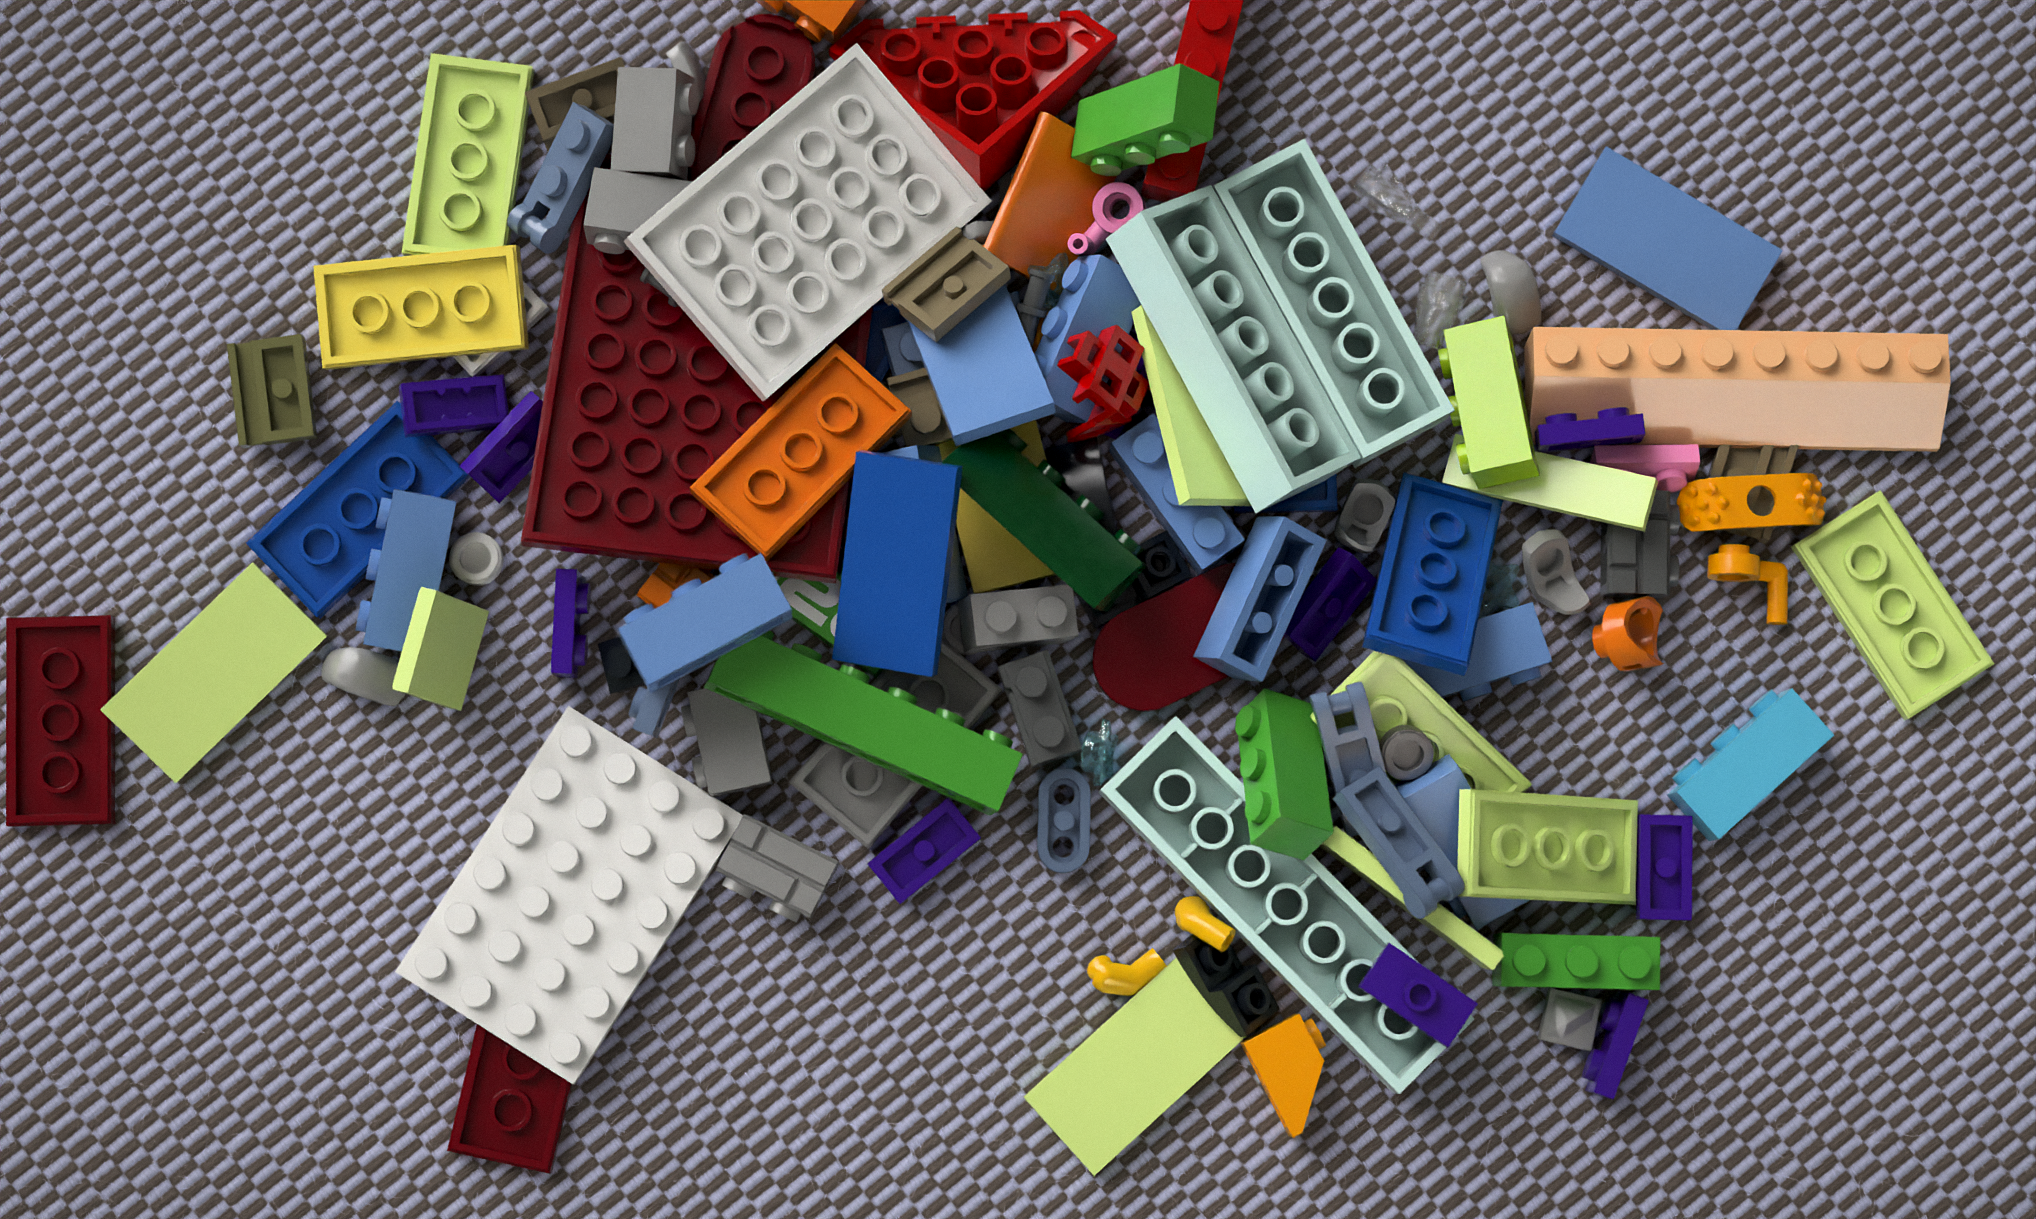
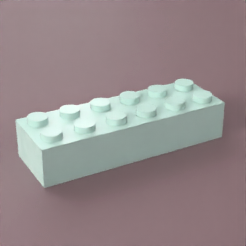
(1334, 300)
(1232, 347)

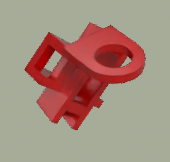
(1111, 403)

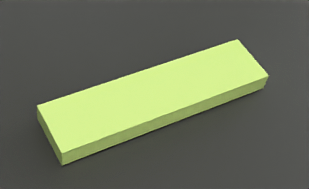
(1571, 489)

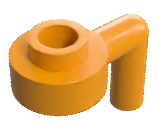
(1736, 564)

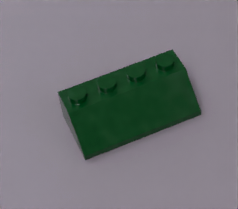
(1047, 519)

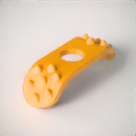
(1722, 502)

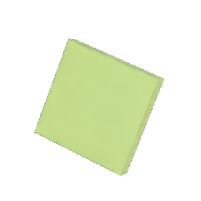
(440, 649)

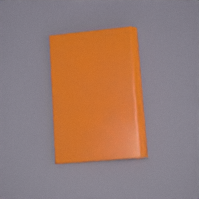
(1045, 200)

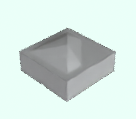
(1569, 1019)

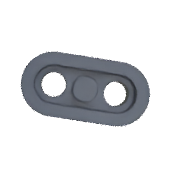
(1064, 821)

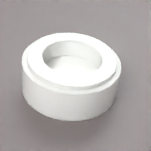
(476, 558)

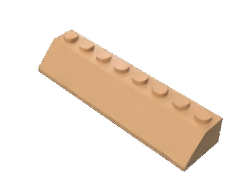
(1747, 385)

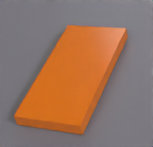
(800, 452)

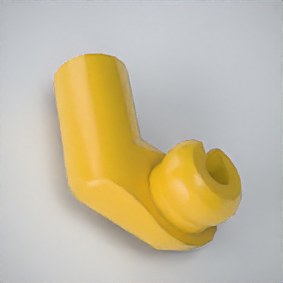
(1196, 918)
(1123, 978)

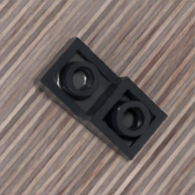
(1085, 474)
(1163, 571)
(1230, 989)

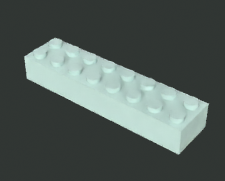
(1277, 904)

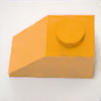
(1288, 1067)

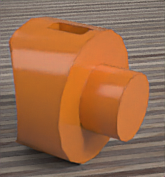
(1629, 634)

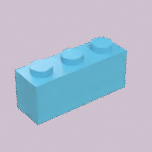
(1748, 762)

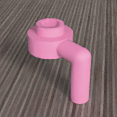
(1104, 220)

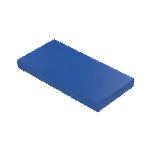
(328, 529)
(897, 563)
(1433, 574)

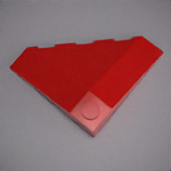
(986, 81)

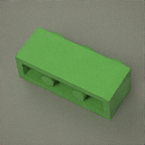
(1145, 120)
(1283, 775)
(1577, 961)

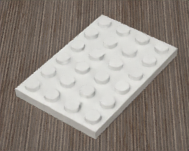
(807, 221)
(570, 895)

